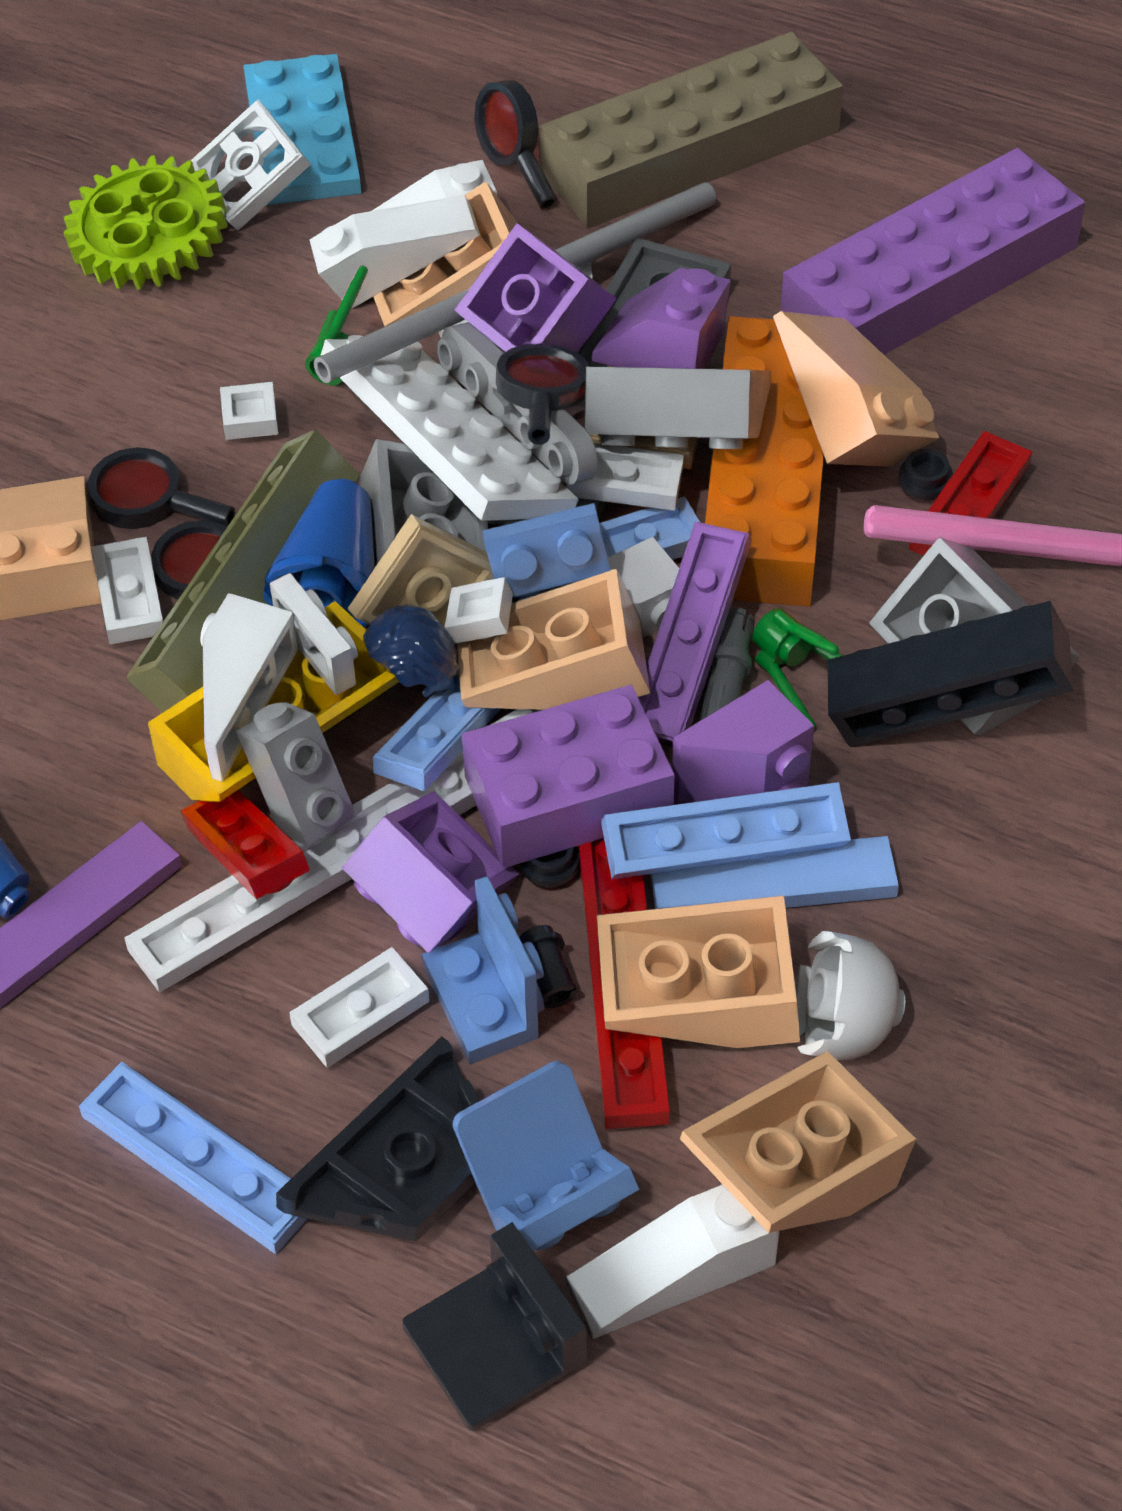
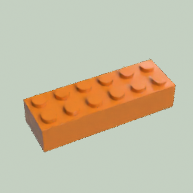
(773, 480)

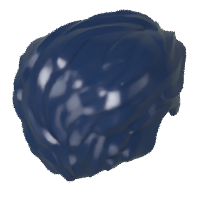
(413, 648)

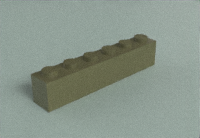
(236, 565)

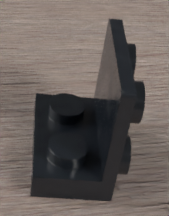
(499, 1333)

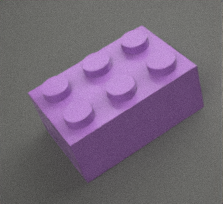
(561, 769)

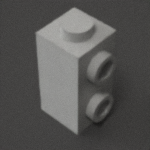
(296, 772)

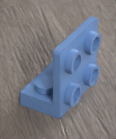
(488, 980)

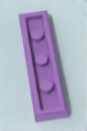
(692, 627)
(82, 906)

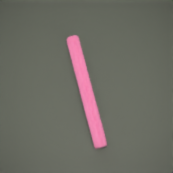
(994, 535)

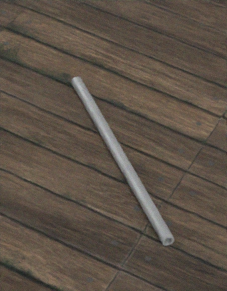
(579, 252)

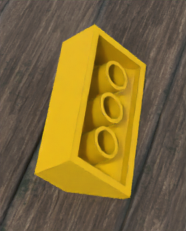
(180, 729)

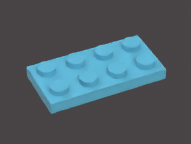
(312, 109)

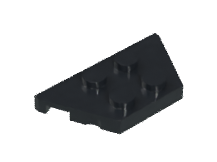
(396, 1160)

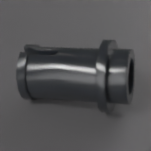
(556, 983)

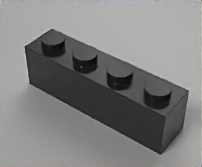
(950, 674)

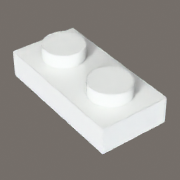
(633, 477)
(127, 590)
(324, 646)
(359, 1007)

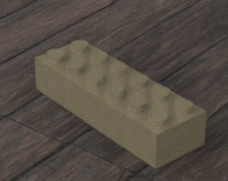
(689, 129)

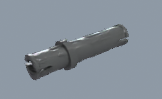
(730, 662)

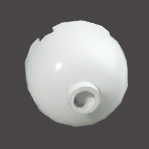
(847, 997)

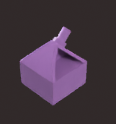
(534, 296)

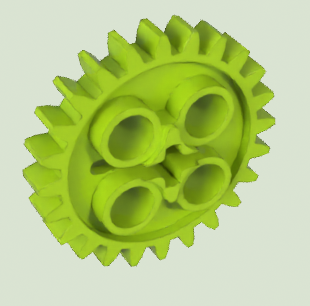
(145, 222)

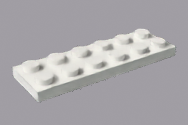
(456, 436)

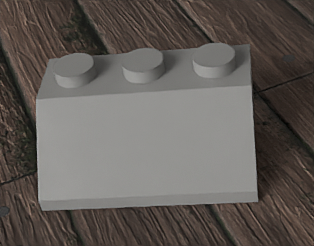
(675, 405)
(406, 486)
(945, 591)

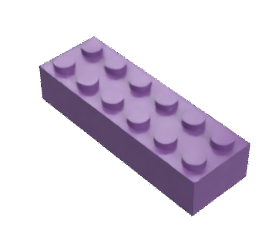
(940, 252)

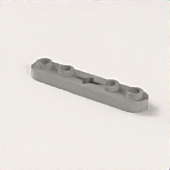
(473, 363)

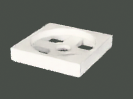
(264, 185)

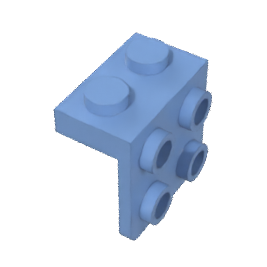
(547, 550)
(540, 1157)

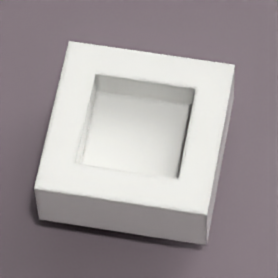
(248, 410)
(479, 610)

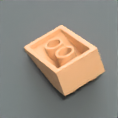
(456, 269)
(854, 393)
(46, 549)
(558, 649)
(701, 973)
(804, 1147)

